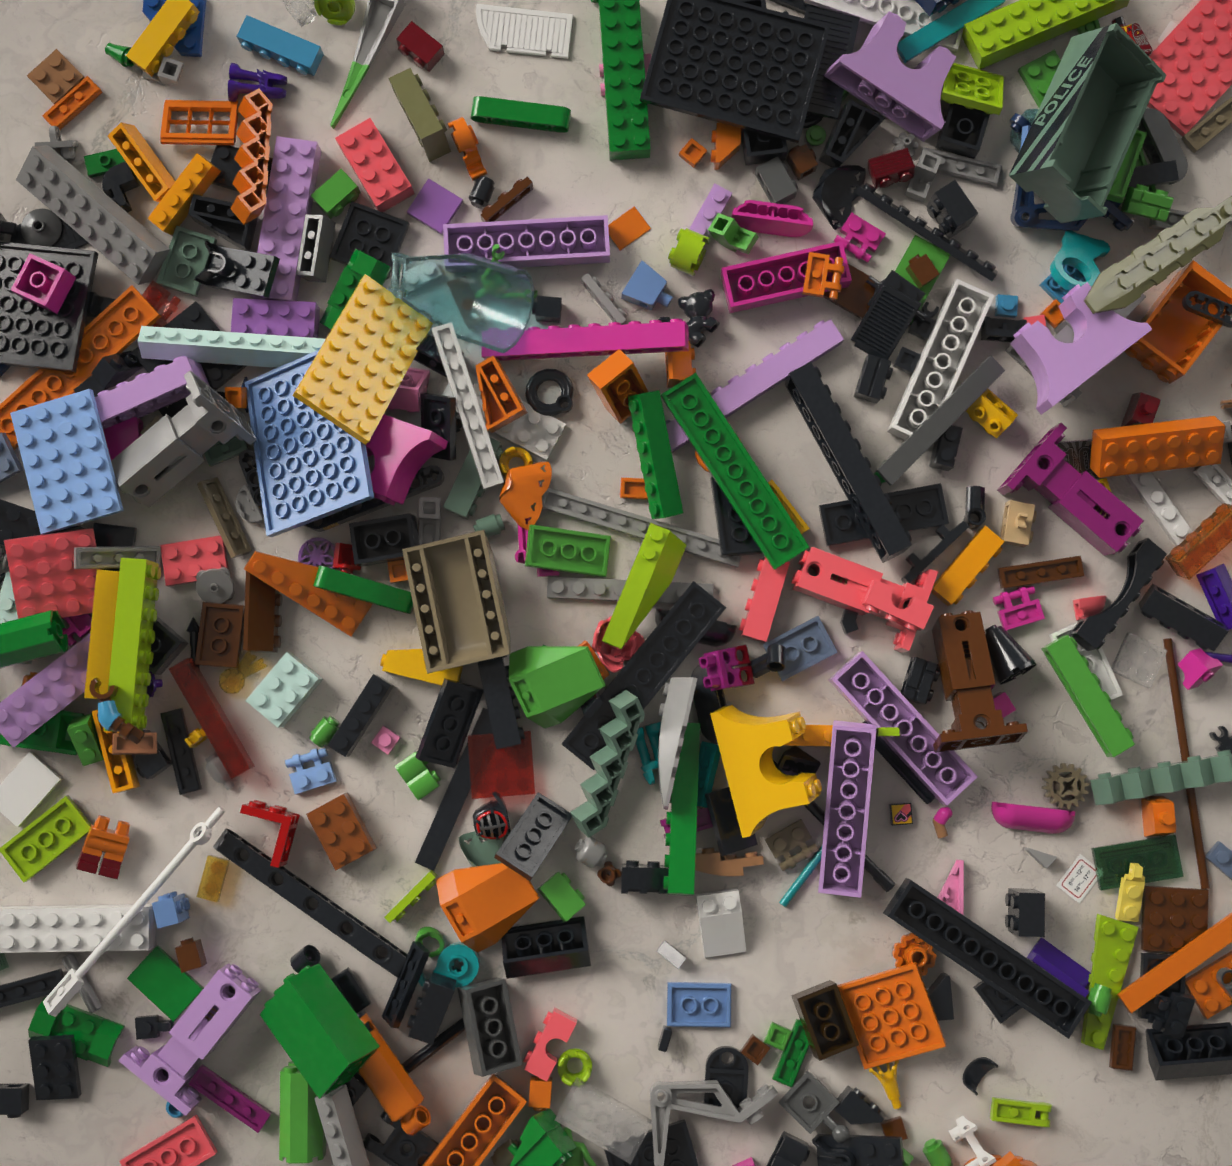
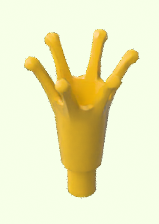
(889, 1082)

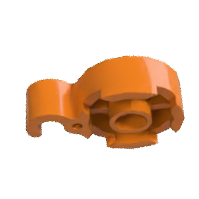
(466, 142)

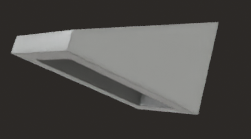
(1043, 859)

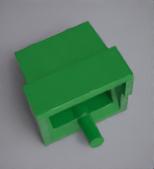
(542, 1143)

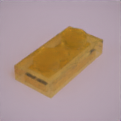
(213, 878)

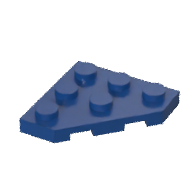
(193, 40)

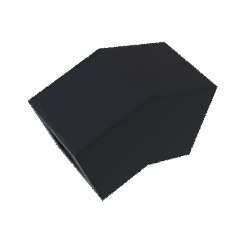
(848, 621)

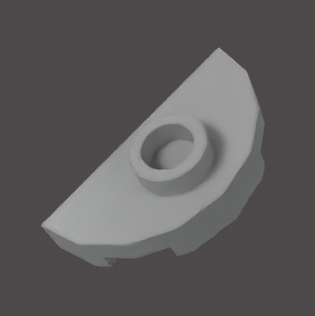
(247, 507)

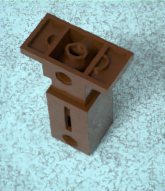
(968, 684)

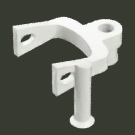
(965, 1130)

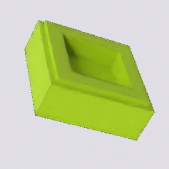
(888, 731)

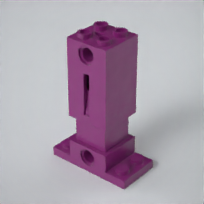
(1074, 496)

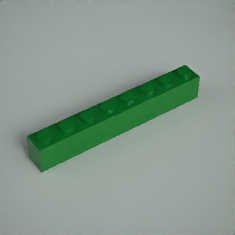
(683, 818)

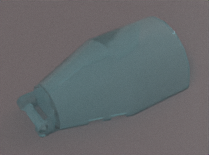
(478, 295)

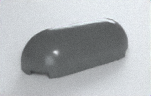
(1161, 141)

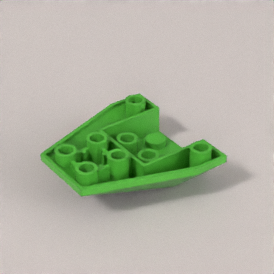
(553, 681)

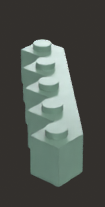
(609, 764)
(1162, 778)

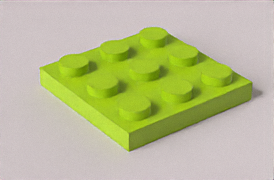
(973, 89)

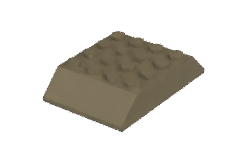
(457, 601)

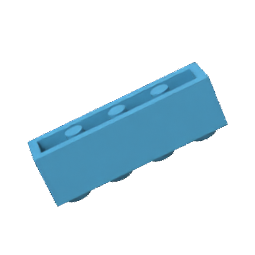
(280, 45)

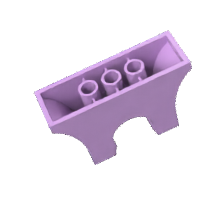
(890, 87)
(1065, 366)

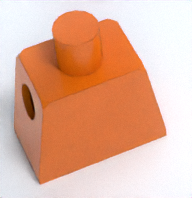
(1158, 816)

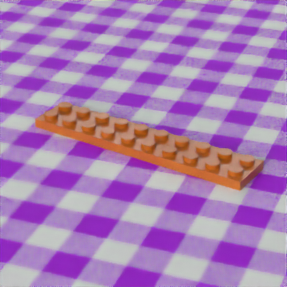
(104, 336)

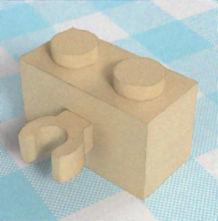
(1018, 523)

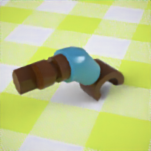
(109, 715)

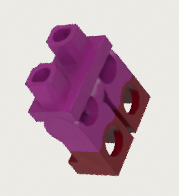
(720, 669)

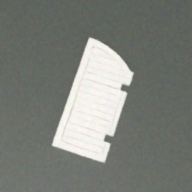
(525, 30)

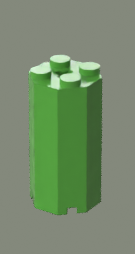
(300, 1122)

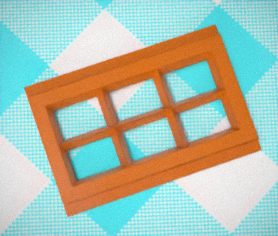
(199, 138)

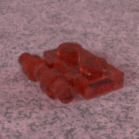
(157, 297)

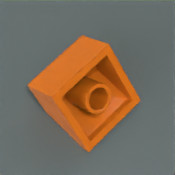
(679, 366)

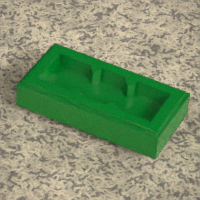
(101, 162)

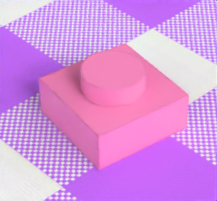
(385, 740)

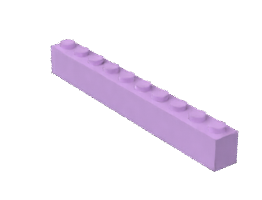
(766, 375)

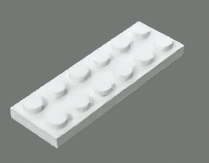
(531, 431)

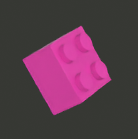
(43, 283)

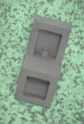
(168, 72)
(923, 176)

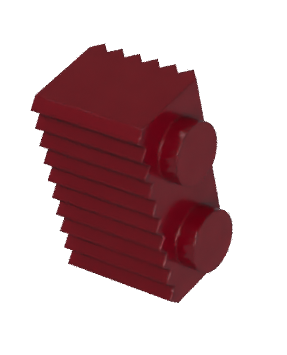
(891, 168)

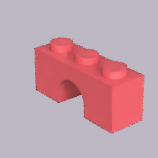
(880, 600)
(539, 1060)

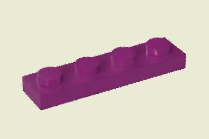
(230, 1098)

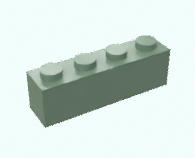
(468, 486)

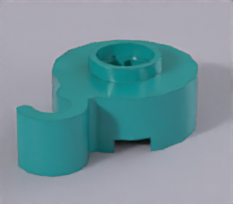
(447, 960)

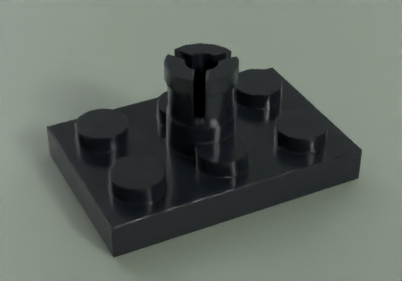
(440, 417)

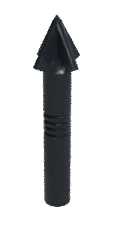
(193, 629)

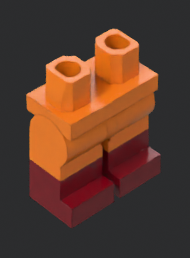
(104, 840)

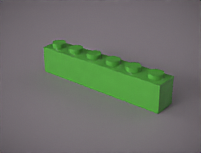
(1088, 696)

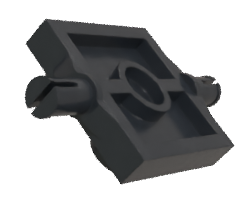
(902, 285)

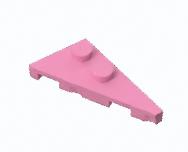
(953, 888)

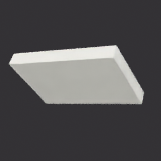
(26, 788)

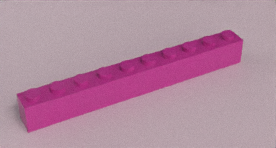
(597, 340)

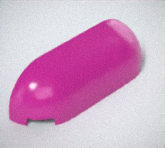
(772, 218)
(1032, 818)

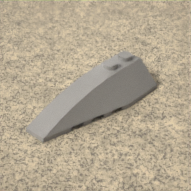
(672, 730)

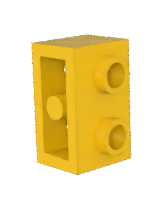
(991, 413)

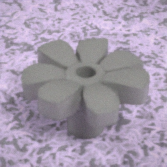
(905, 142)

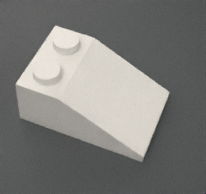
(721, 922)

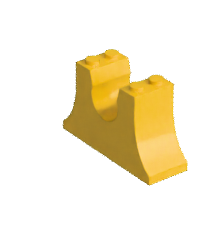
(753, 779)

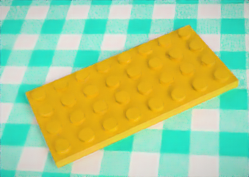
(363, 360)

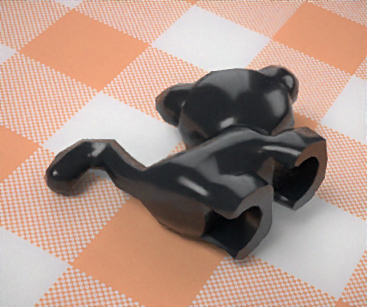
(697, 308)

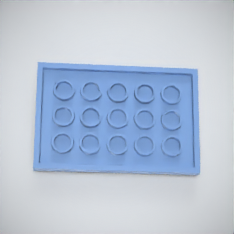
(66, 462)

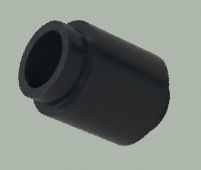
(481, 192)

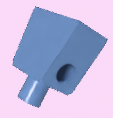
(646, 288)

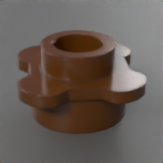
(609, 879)

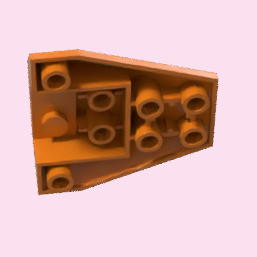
(484, 902)

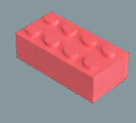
(374, 165)

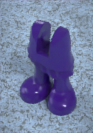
(265, 79)

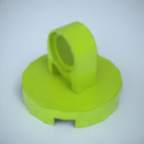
(336, 11)

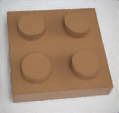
(55, 76)

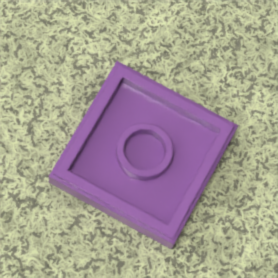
(434, 206)

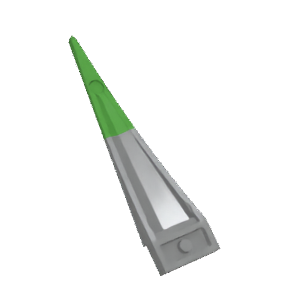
(376, 26)

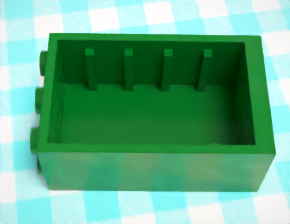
(318, 1029)

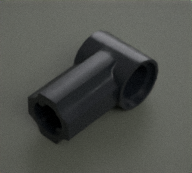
(975, 505)
(771, 661)

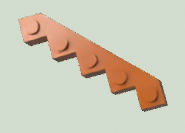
(252, 156)

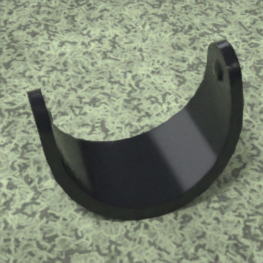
(975, 1072)

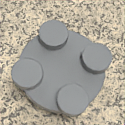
(215, 585)

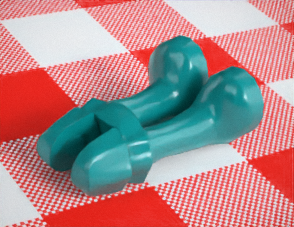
(653, 733)

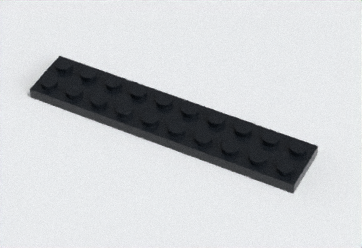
(650, 665)

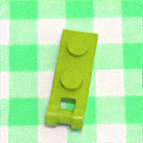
(1020, 1112)

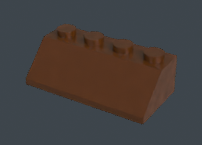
(261, 616)

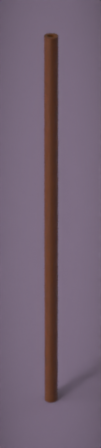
(1184, 751)

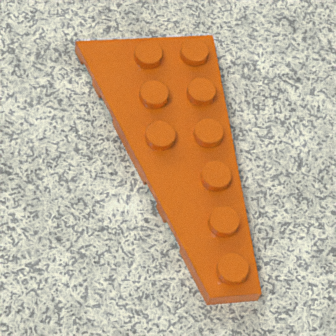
(297, 583)

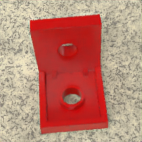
(287, 830)

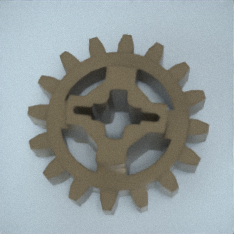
(1071, 779)

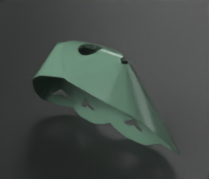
(478, 852)

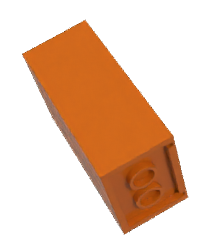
(1176, 333)

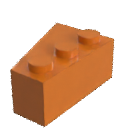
(498, 395)

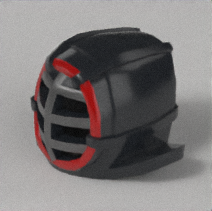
(492, 819)

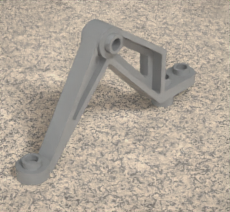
(661, 1107)

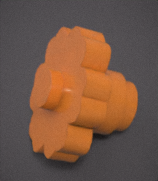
(913, 950)

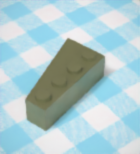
(420, 113)

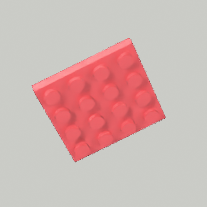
(46, 576)

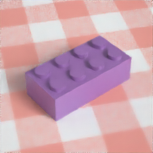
(275, 317)

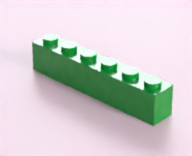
(655, 454)

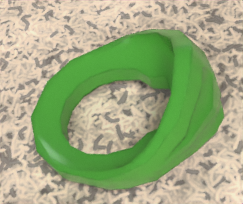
(433, 933)

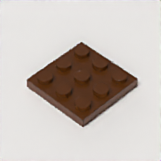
(1172, 917)

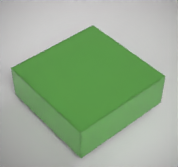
(778, 1036)

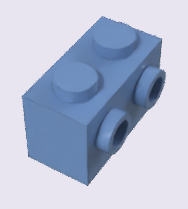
(171, 909)

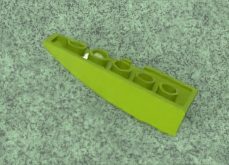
(646, 583)

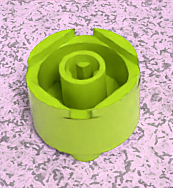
(689, 251)

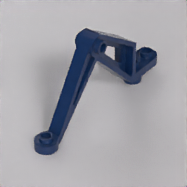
(1024, 204)

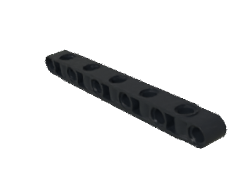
(299, 892)

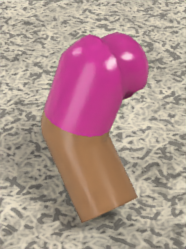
(940, 820)

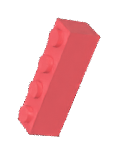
(764, 601)

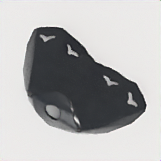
(834, 192)

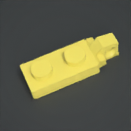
(1130, 894)

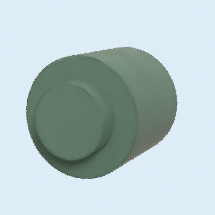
(491, 524)

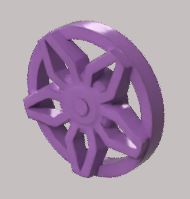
(316, 556)

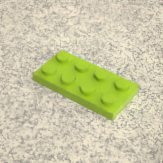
(45, 838)

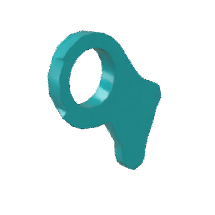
(1080, 253)

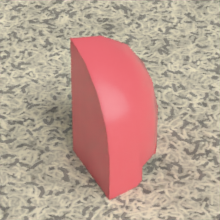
(1088, 606)

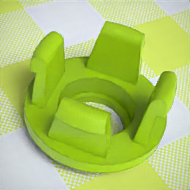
(568, 1077)

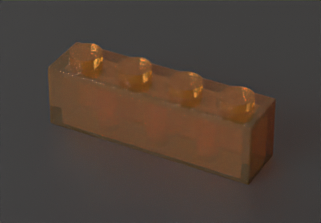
(1202, 543)

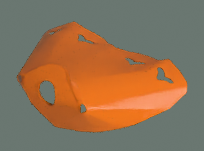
(523, 490)

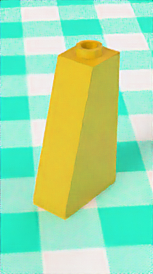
(412, 665)

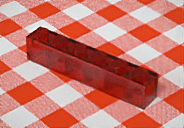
(211, 717)

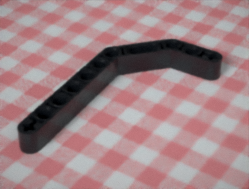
(347, 514)

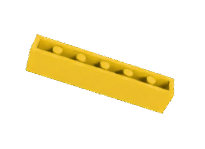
(102, 630)

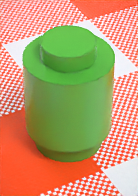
(324, 731)
(1100, 998)
(937, 1153)

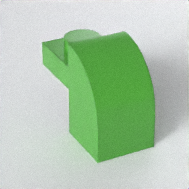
(731, 235)

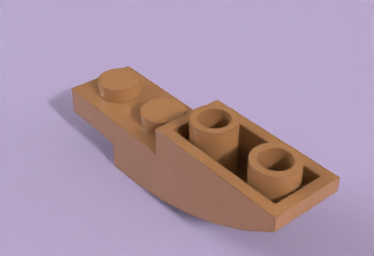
(731, 865)

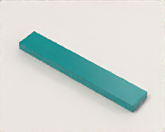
(944, 27)

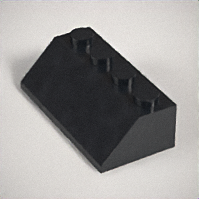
(545, 947)
(1200, 1053)

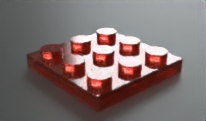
(503, 770)

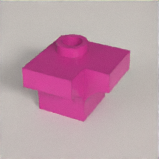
(1198, 668)

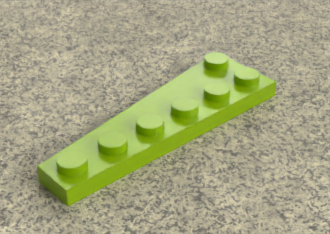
(1110, 961)

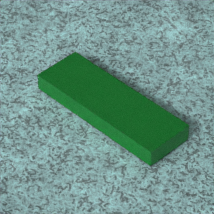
(792, 1056)

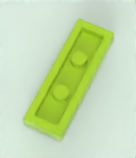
(412, 897)

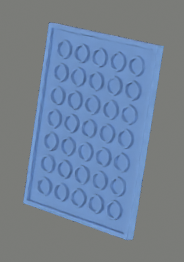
(301, 457)

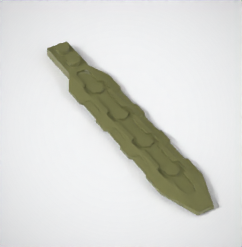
(1157, 259)

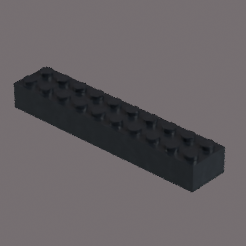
(847, 462)
(987, 957)

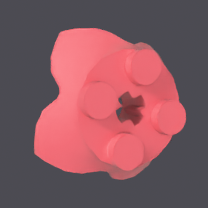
(611, 656)

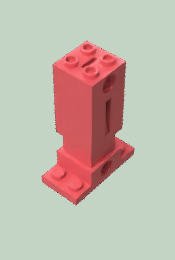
(847, 583)

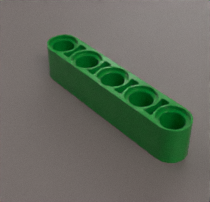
(520, 114)
(363, 589)

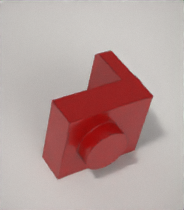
(344, 558)

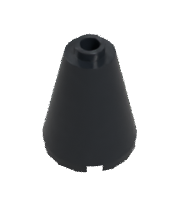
(1007, 655)

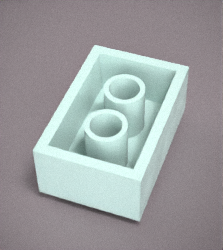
(284, 690)

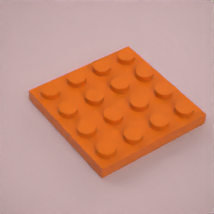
(891, 1015)

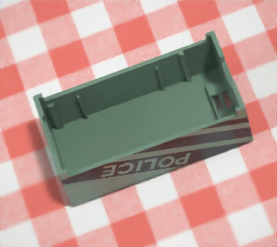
(1086, 123)

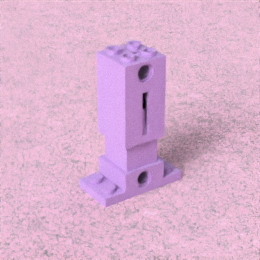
(193, 1038)

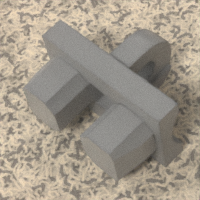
(66, 147)

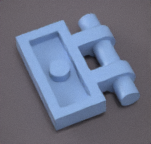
(311, 777)

